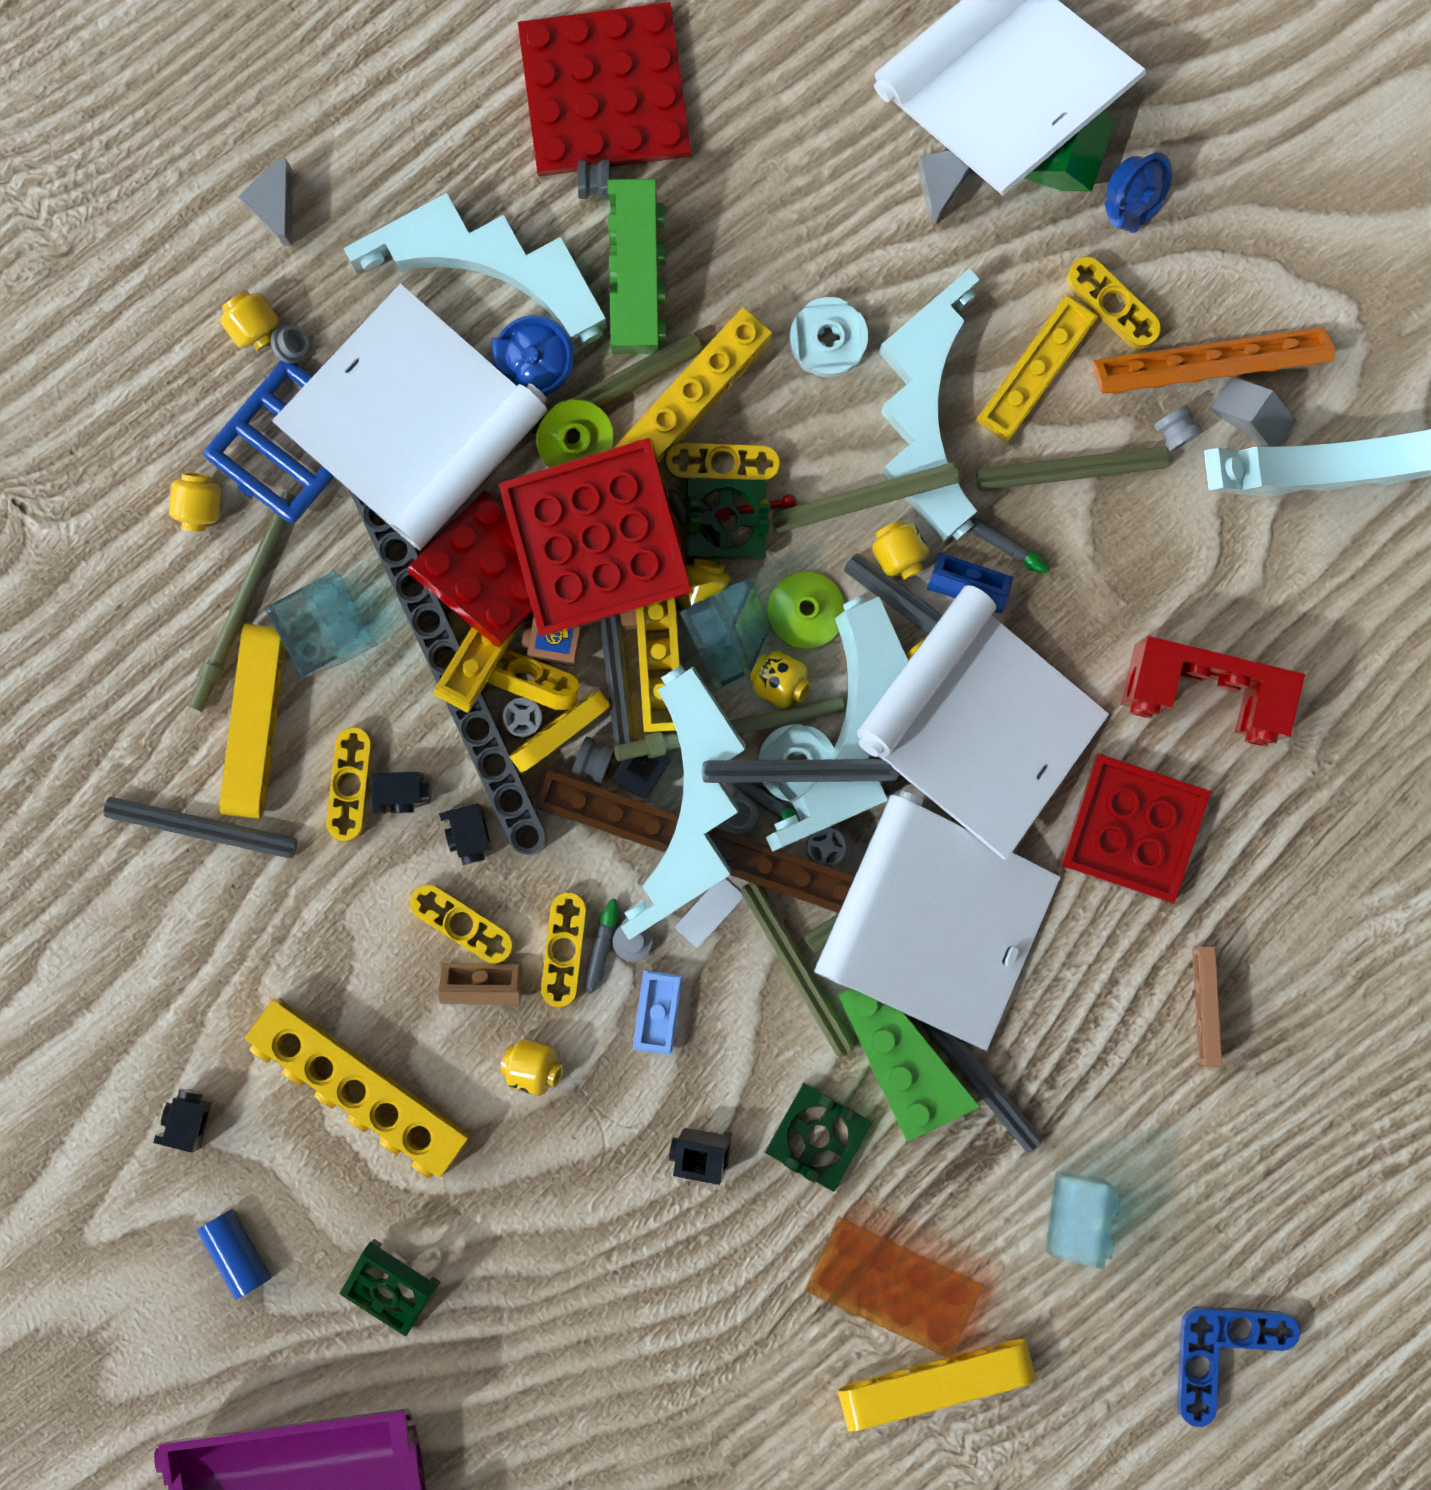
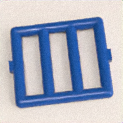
(240, 426)

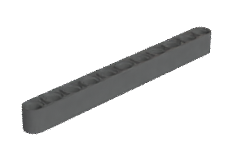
(432, 644)

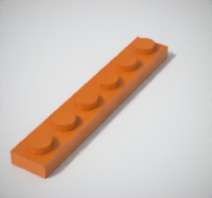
(1213, 360)

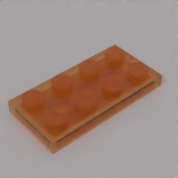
(894, 1287)

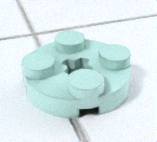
(814, 355)
(794, 740)

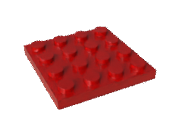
(604, 88)
(596, 537)

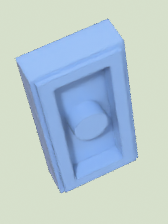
(657, 1012)

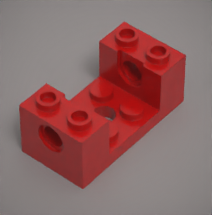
(1268, 697)

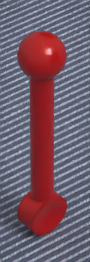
(787, 502)

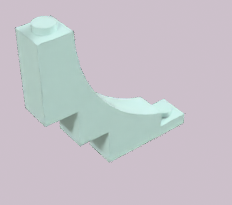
(439, 238)
(918, 357)
(1319, 467)
(872, 666)
(692, 858)

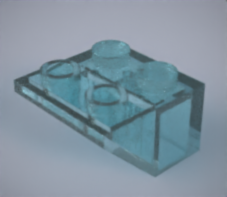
(321, 625)
(728, 631)
(1082, 1219)

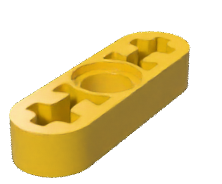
(1141, 315)
(694, 450)
(546, 694)
(559, 730)
(340, 754)
(442, 900)
(569, 980)

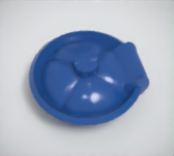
(1137, 190)
(534, 353)

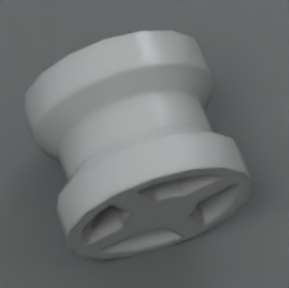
(1178, 428)
(518, 713)

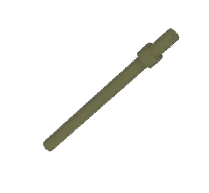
(211, 671)
(657, 744)

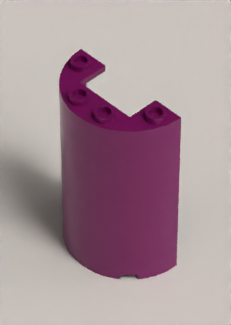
(325, 1454)

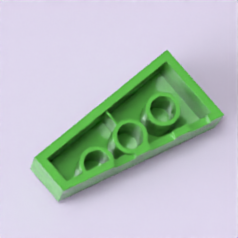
(635, 266)
(908, 1070)

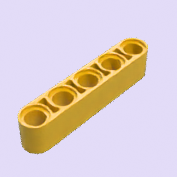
(252, 722)
(937, 1384)

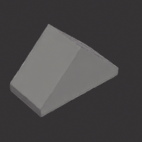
(940, 179)
(271, 200)
(1254, 412)

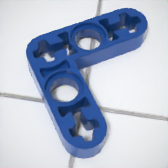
(1217, 1337)

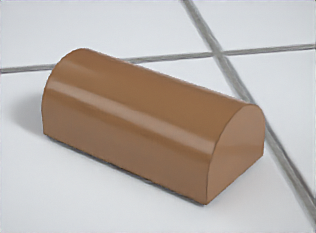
(480, 984)

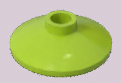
(593, 429)
(793, 626)

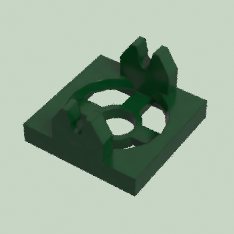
(754, 491)
(829, 1175)
(359, 1282)

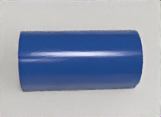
(952, 574)
(233, 1254)

